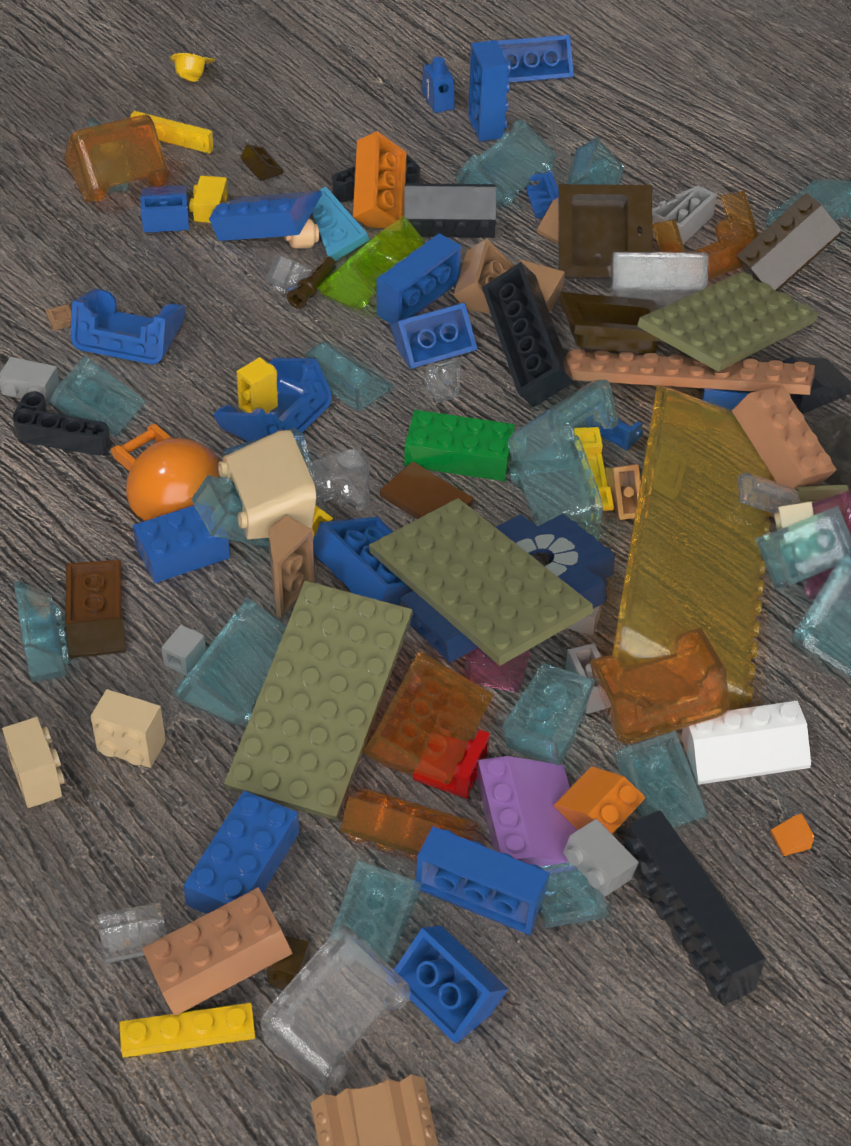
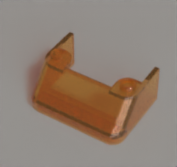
(732, 234)

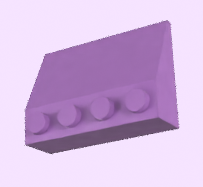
(520, 808)

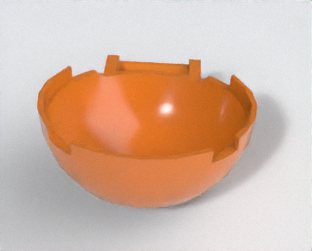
(165, 472)

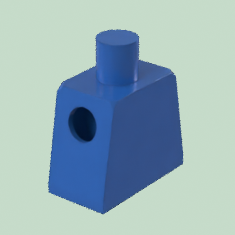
(438, 85)

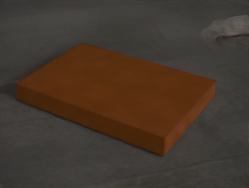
(421, 491)
(93, 591)

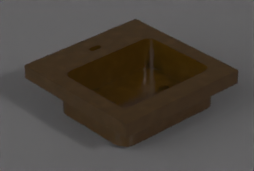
(601, 221)
(609, 322)

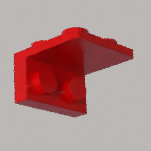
(465, 770)

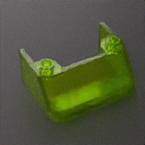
(357, 277)

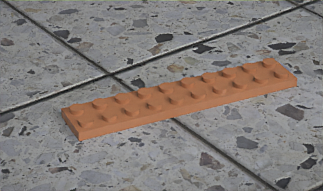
(689, 372)

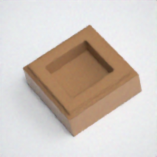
(59, 317)

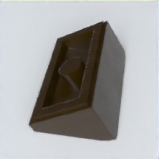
(260, 162)
(96, 637)

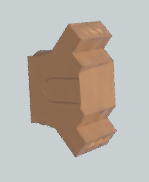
(376, 1115)

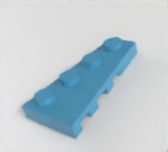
(337, 226)

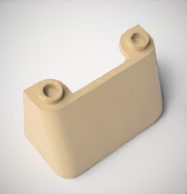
(270, 483)

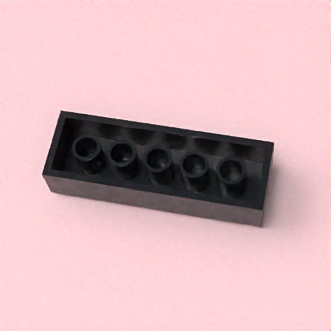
(527, 334)
(693, 909)

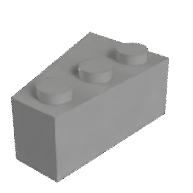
(689, 209)

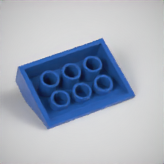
(263, 215)
(346, 552)

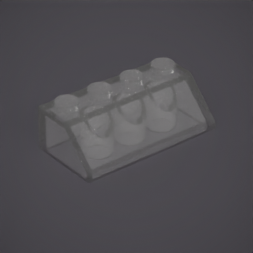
(658, 275)

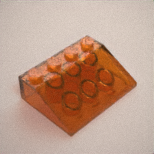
(428, 720)

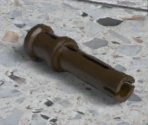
(307, 287)

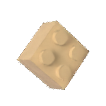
(128, 728)
(34, 761)

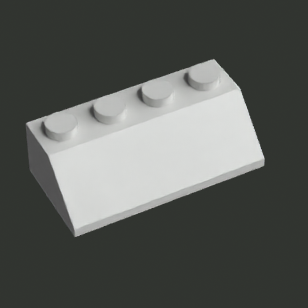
(748, 743)

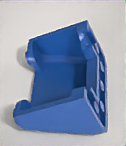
(104, 331)
(301, 400)

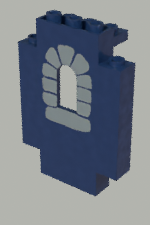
(572, 557)

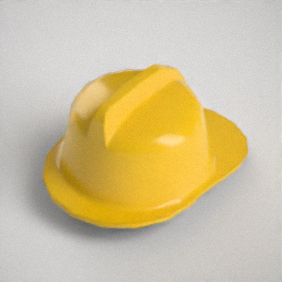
(190, 65)

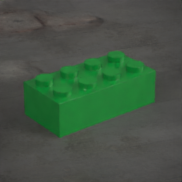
(459, 445)

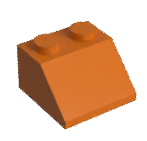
(601, 797)

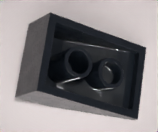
(827, 384)

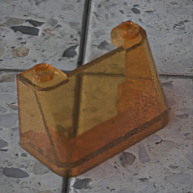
(115, 155)
(664, 691)

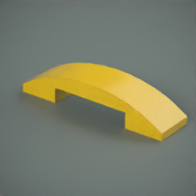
(592, 446)

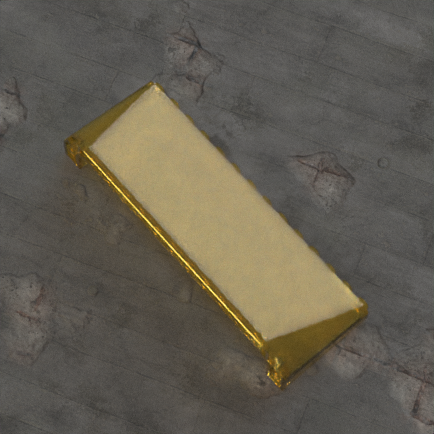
(695, 542)

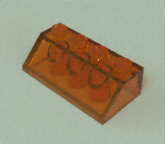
(397, 822)

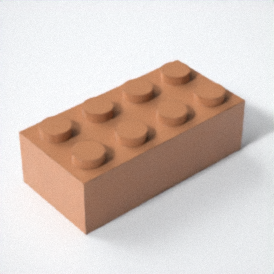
(783, 438)
(216, 951)

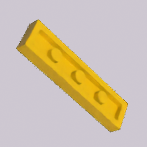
(181, 133)
(186, 1030)

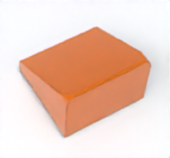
(793, 835)

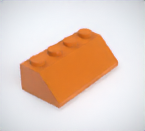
(379, 181)

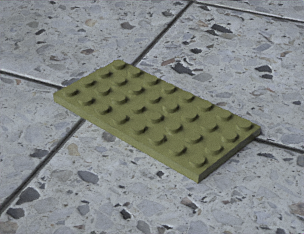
(728, 320)
(480, 581)
(319, 700)

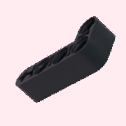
(344, 181)
(58, 431)

